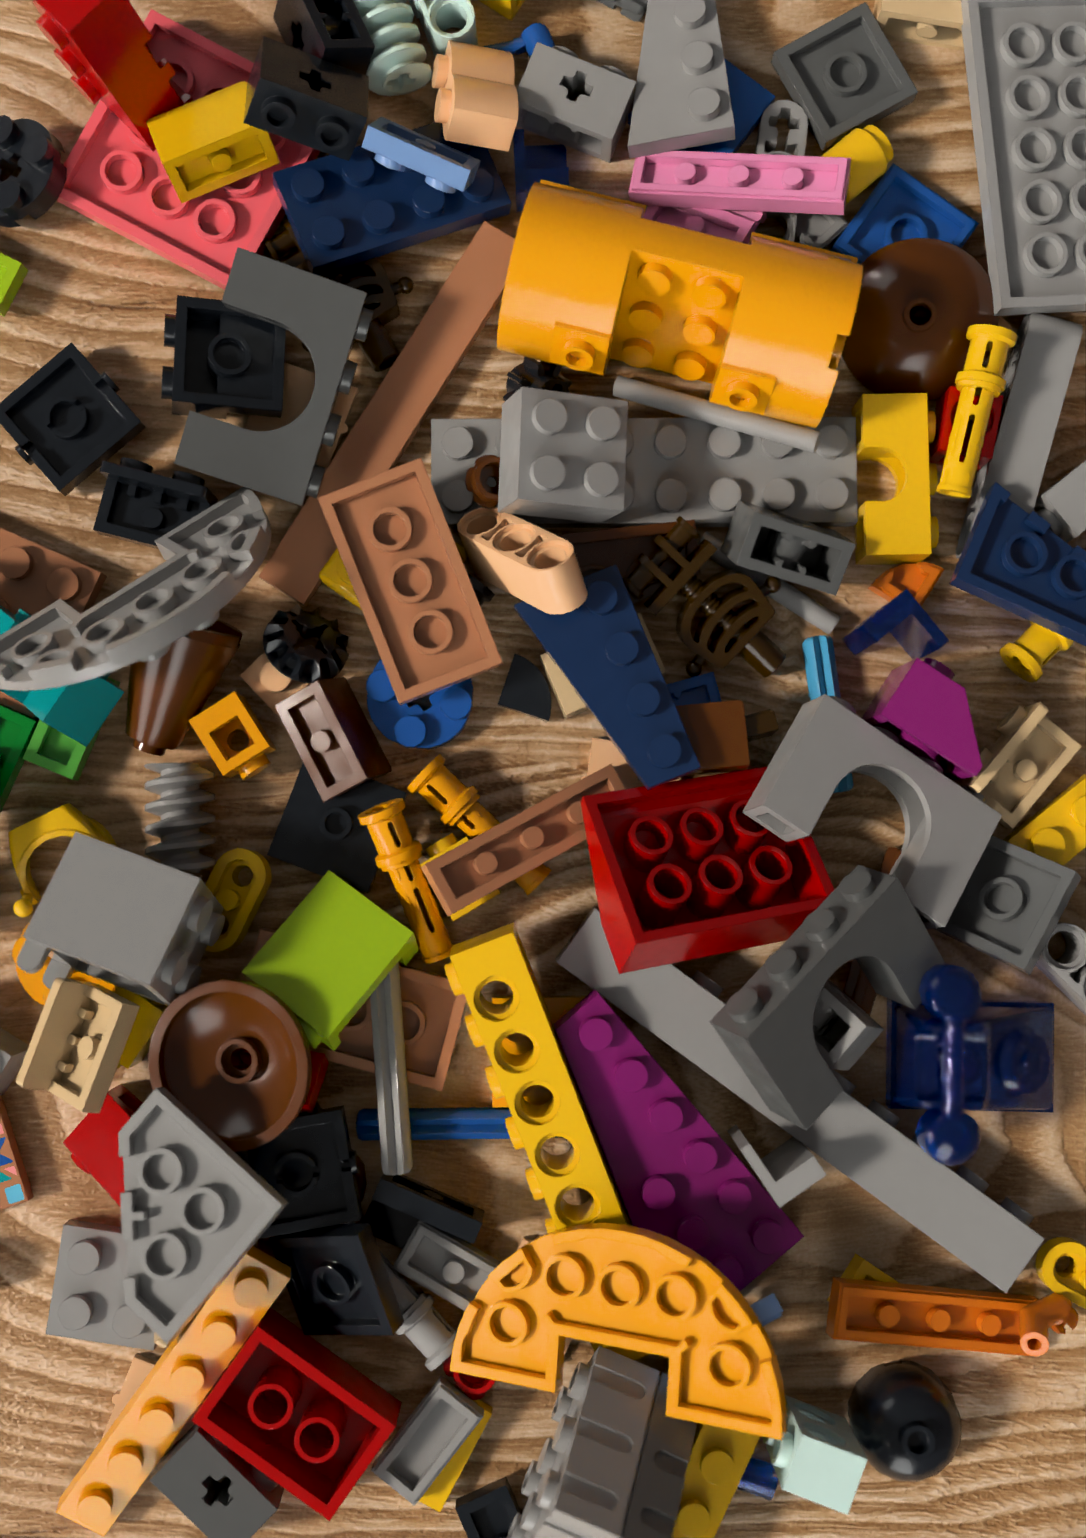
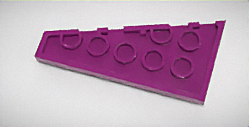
(664, 1152)

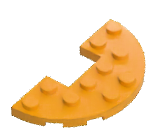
(633, 1294)

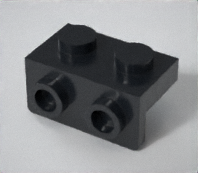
(147, 505)

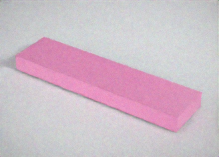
(742, 182)

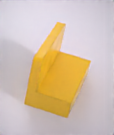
(209, 143)

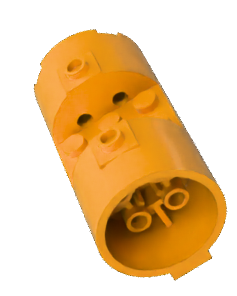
(609, 284)

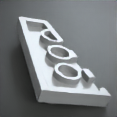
(680, 80)

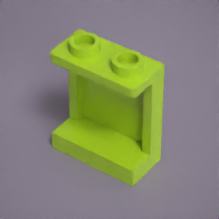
(330, 957)

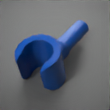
(526, 43)

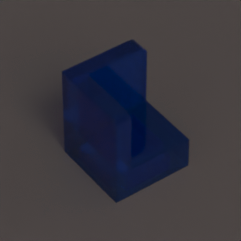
(537, 163)

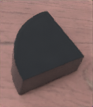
(526, 690)

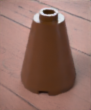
(176, 686)

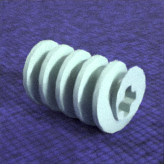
(397, 56)

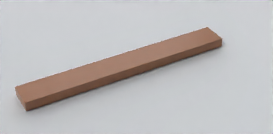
(398, 405)

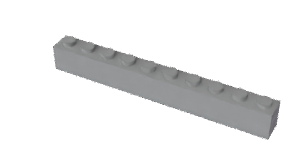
(847, 1134)

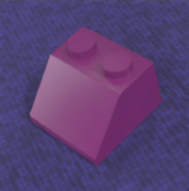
(928, 716)

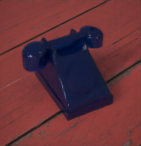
(966, 1056)

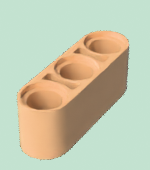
(523, 560)

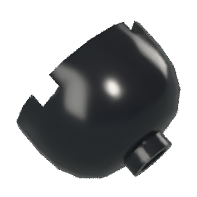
(905, 1421)

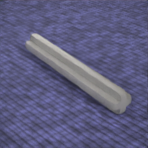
(391, 1075)

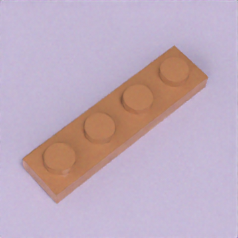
(515, 844)

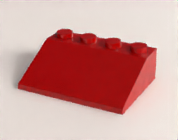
(694, 874)

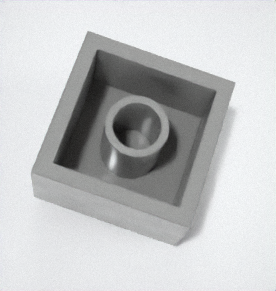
(562, 455)

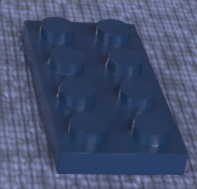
(365, 210)

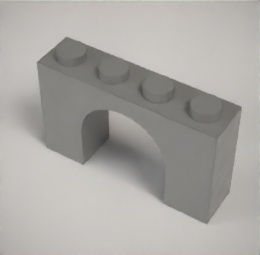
(943, 821)

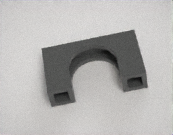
(327, 321)
(772, 1015)

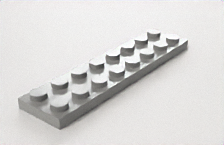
(680, 471)

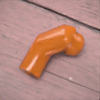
(1036, 1318)

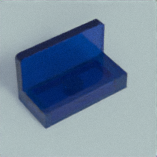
(906, 623)

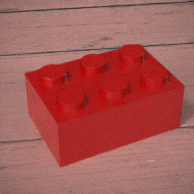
(299, 1414)

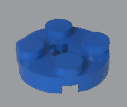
(412, 725)

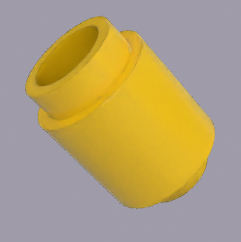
(869, 156)

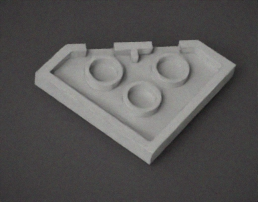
(184, 1212)

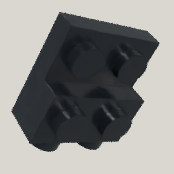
(222, 361)

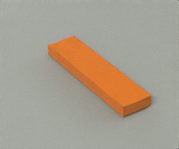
(925, 1316)

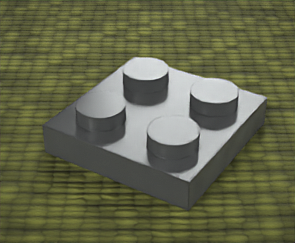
(844, 75)
(1011, 904)

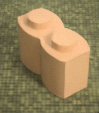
(476, 95)

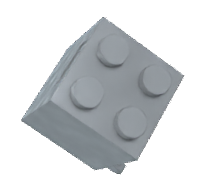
(122, 922)

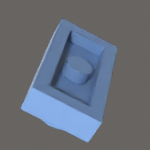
(402, 148)

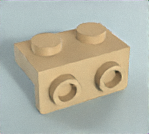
(1021, 762)
(78, 1043)

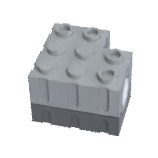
(612, 1460)

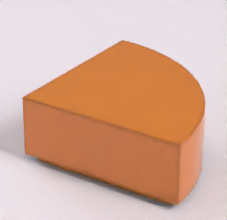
(915, 577)

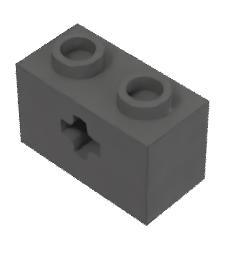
(787, 547)
(219, 1509)

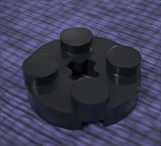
(42, 177)

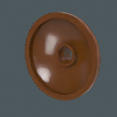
(891, 351)
(200, 1062)

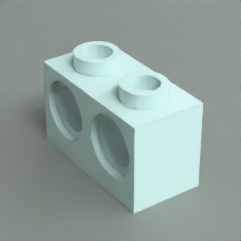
(817, 1456)

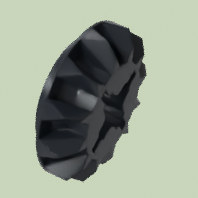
(310, 662)

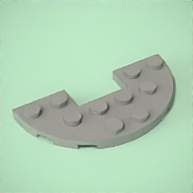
(203, 571)

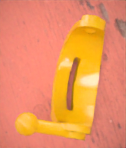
(25, 838)

